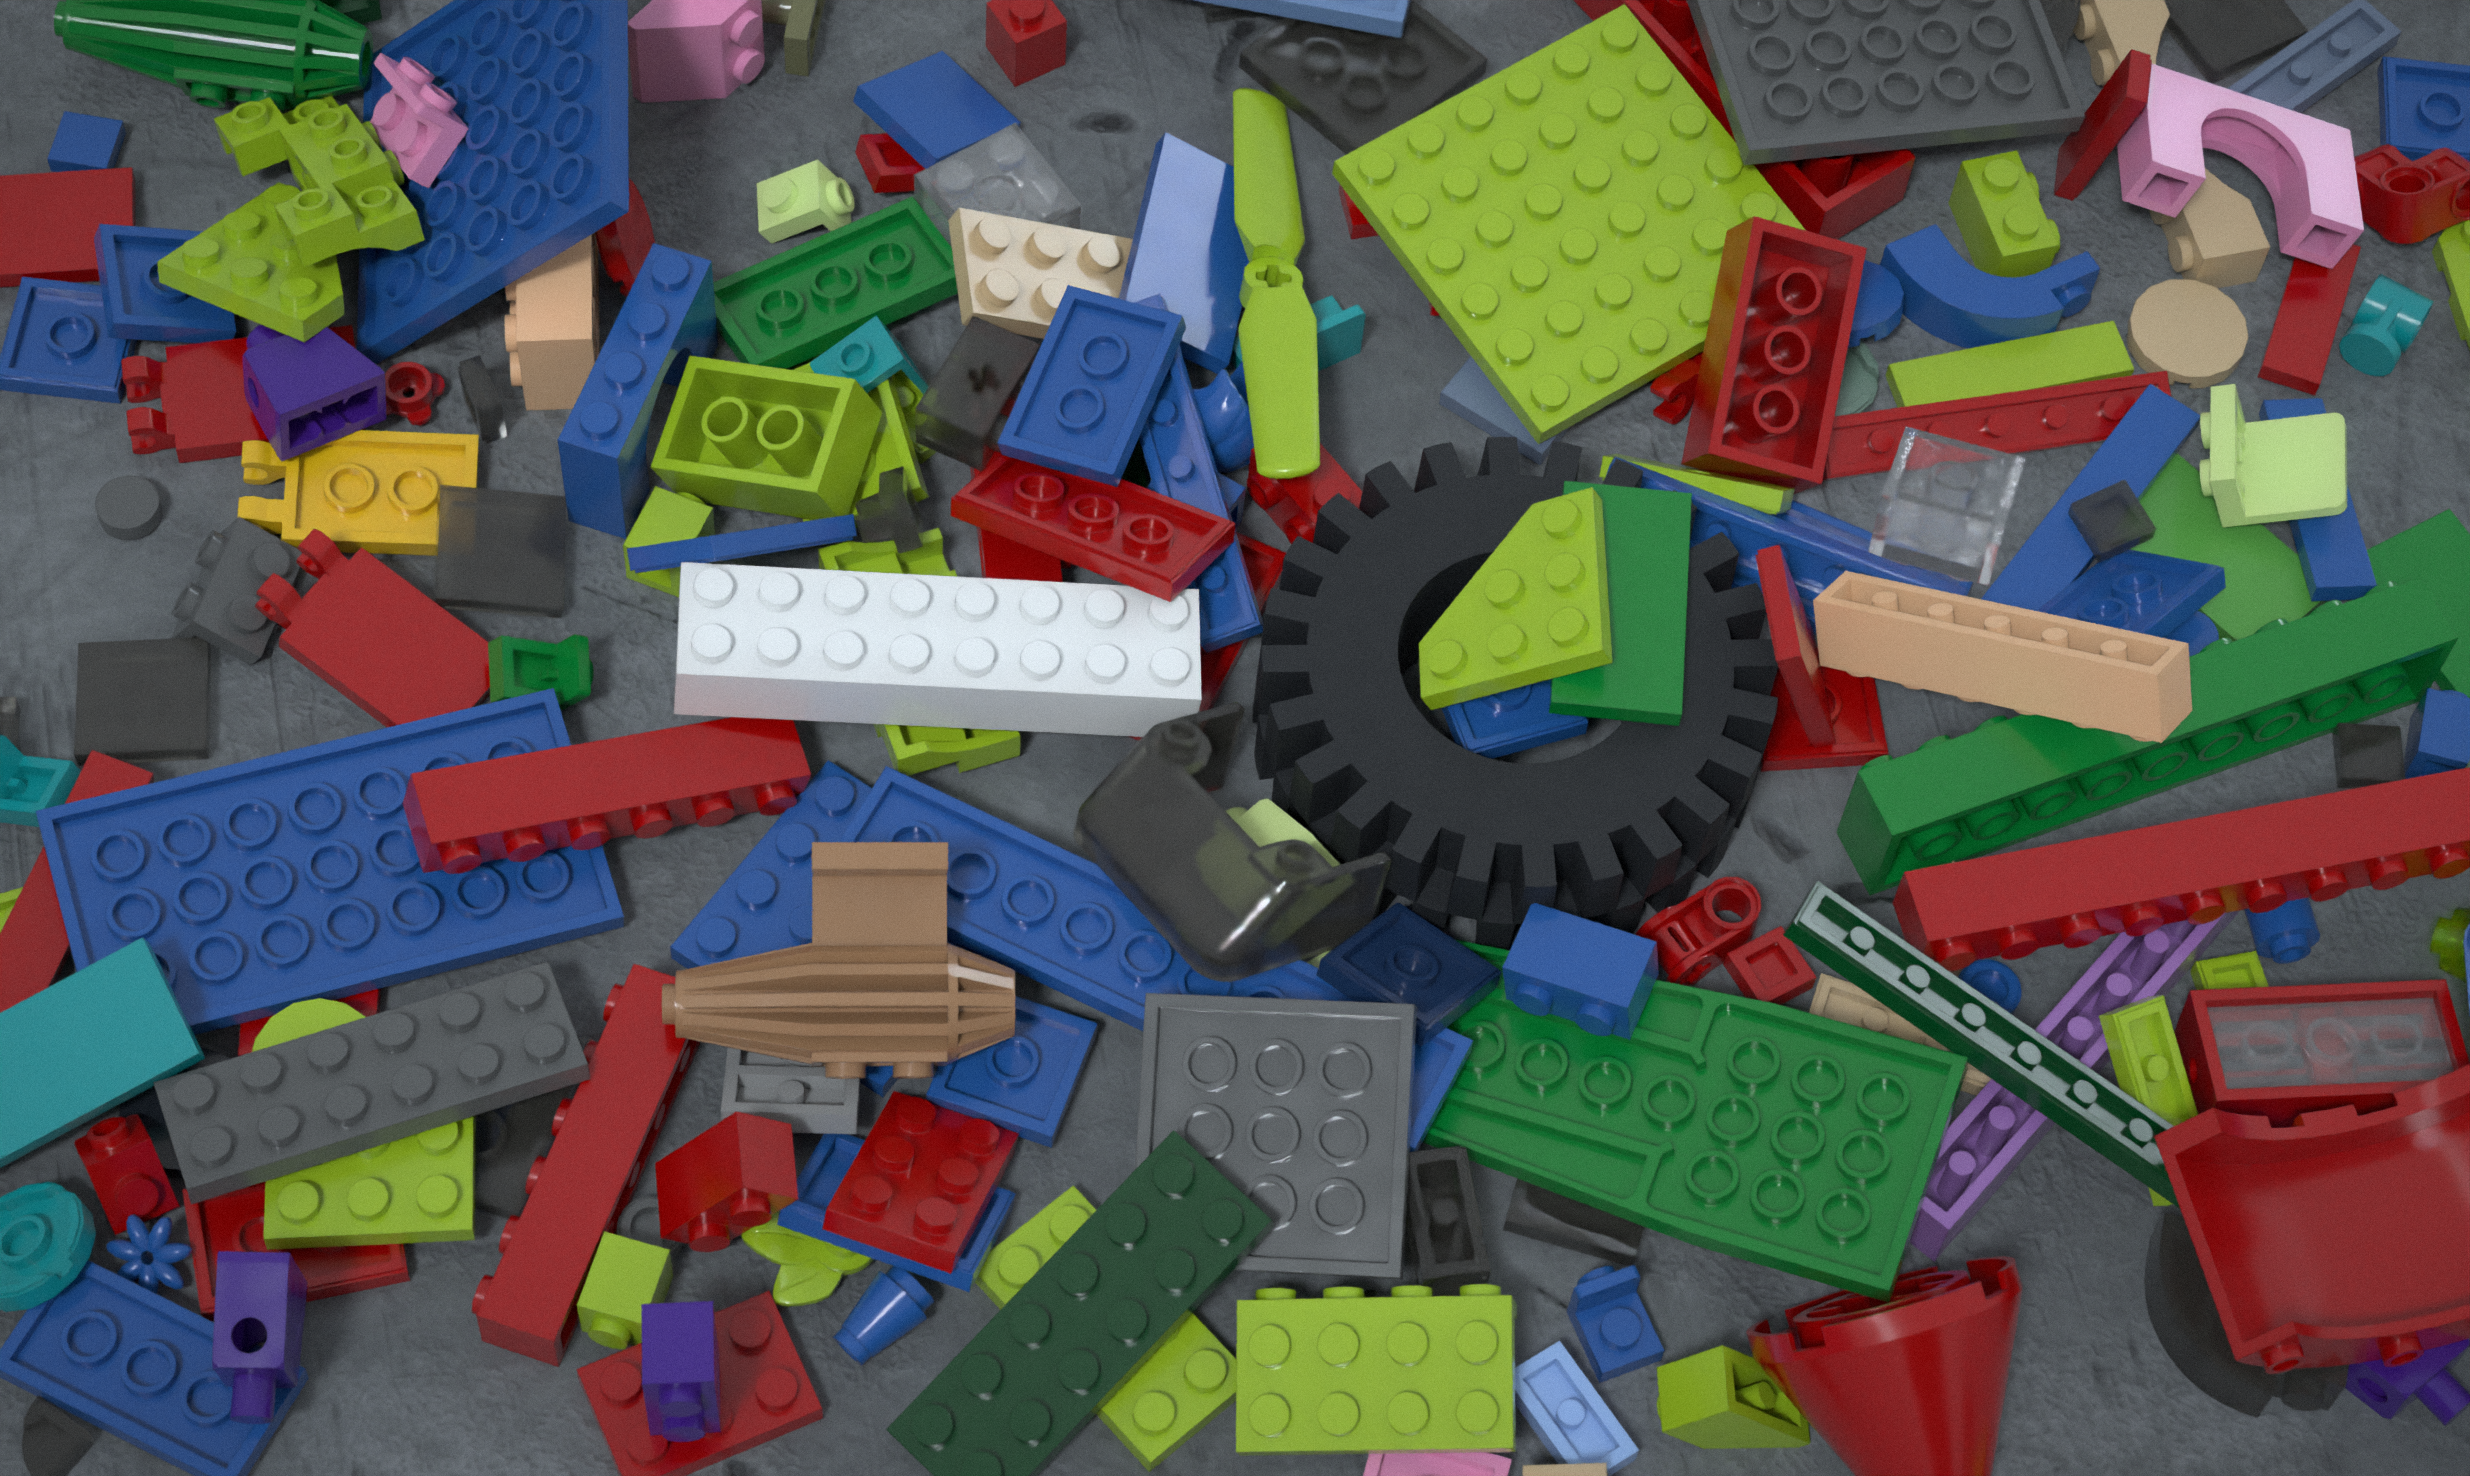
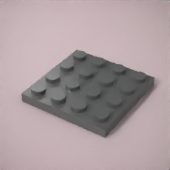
(1297, 1112)

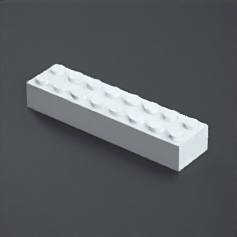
(933, 650)

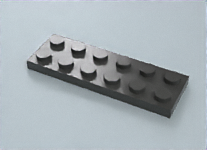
(370, 1082)

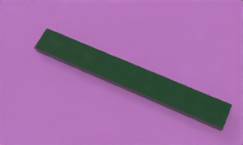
(1984, 1033)

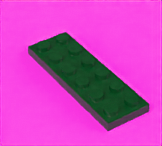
(1085, 1320)

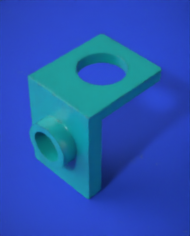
(870, 357)

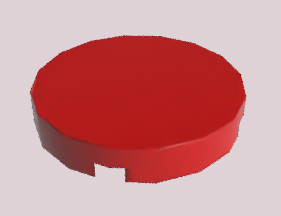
(626, 242)

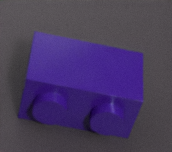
(681, 1369)

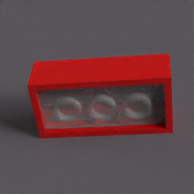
(2316, 1046)

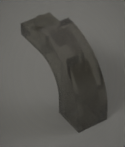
(2196, 1340)

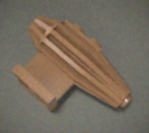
(869, 985)

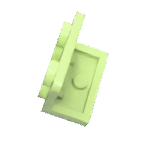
(2272, 466)

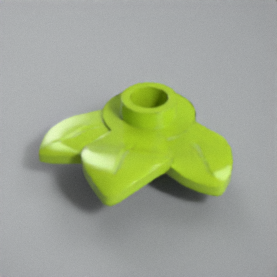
(808, 1265)

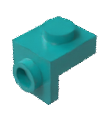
(31, 784)

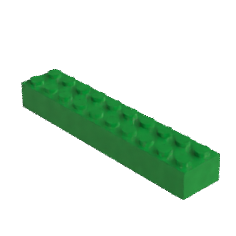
(2045, 773)

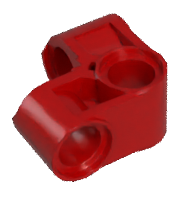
(2409, 197)

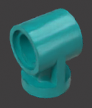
(2384, 327)

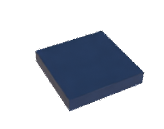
(1410, 962)

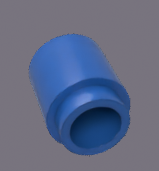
(2284, 932)

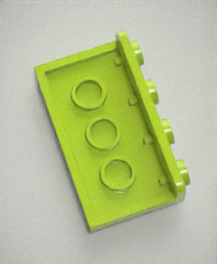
(1376, 1372)

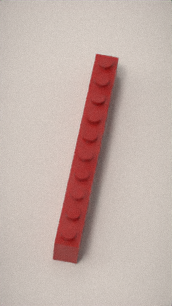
(2187, 870)

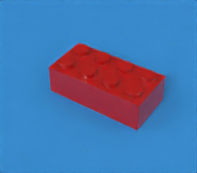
(1774, 355)

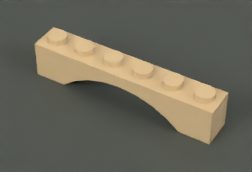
(2217, 230)

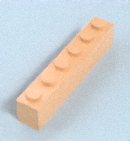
(2004, 656)

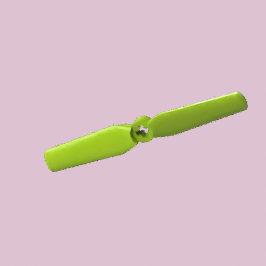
(1277, 321)

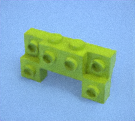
(344, 176)
(921, 747)

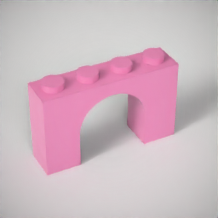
(2296, 156)

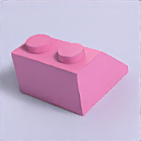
(694, 48)

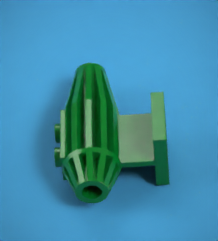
(225, 46)

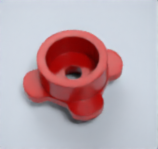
(414, 378)

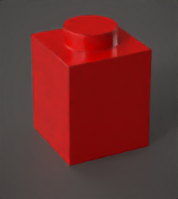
(1026, 37)

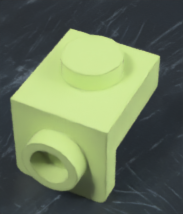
(802, 201)

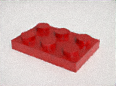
(921, 1181)
(760, 1396)

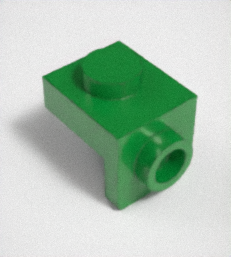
(532, 666)

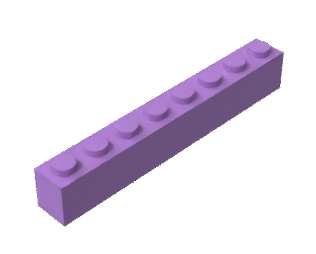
(2003, 1129)

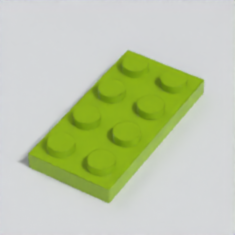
(1172, 1392)

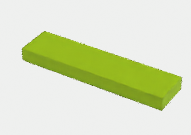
(2012, 366)

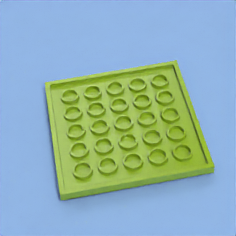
(1566, 218)

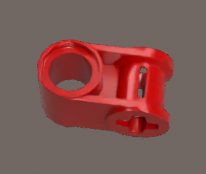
(1696, 940)

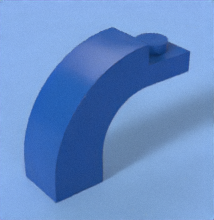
(1979, 308)

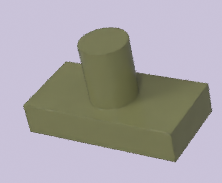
(801, 32)

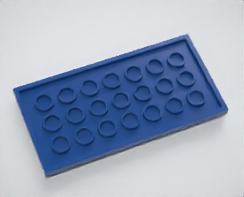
(305, 874)

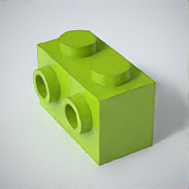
(2002, 216)

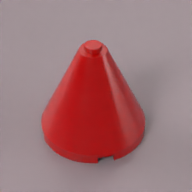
(1907, 1379)

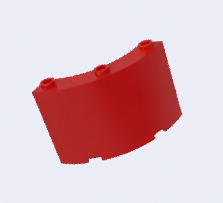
(2333, 1230)

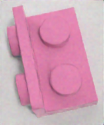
(416, 119)

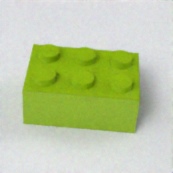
(767, 438)

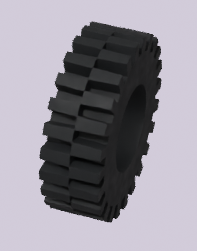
(1478, 830)

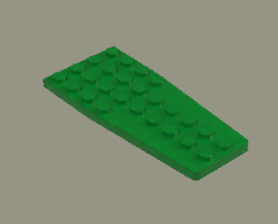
(1714, 1125)

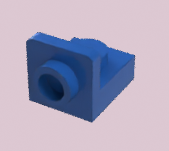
(1613, 1322)

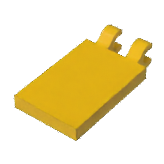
(361, 489)

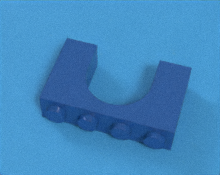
(606, 434)

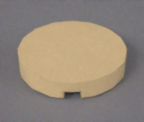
(2187, 332)

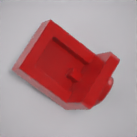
(125, 1171)

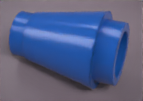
(883, 1314)

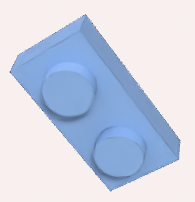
(1570, 1412)

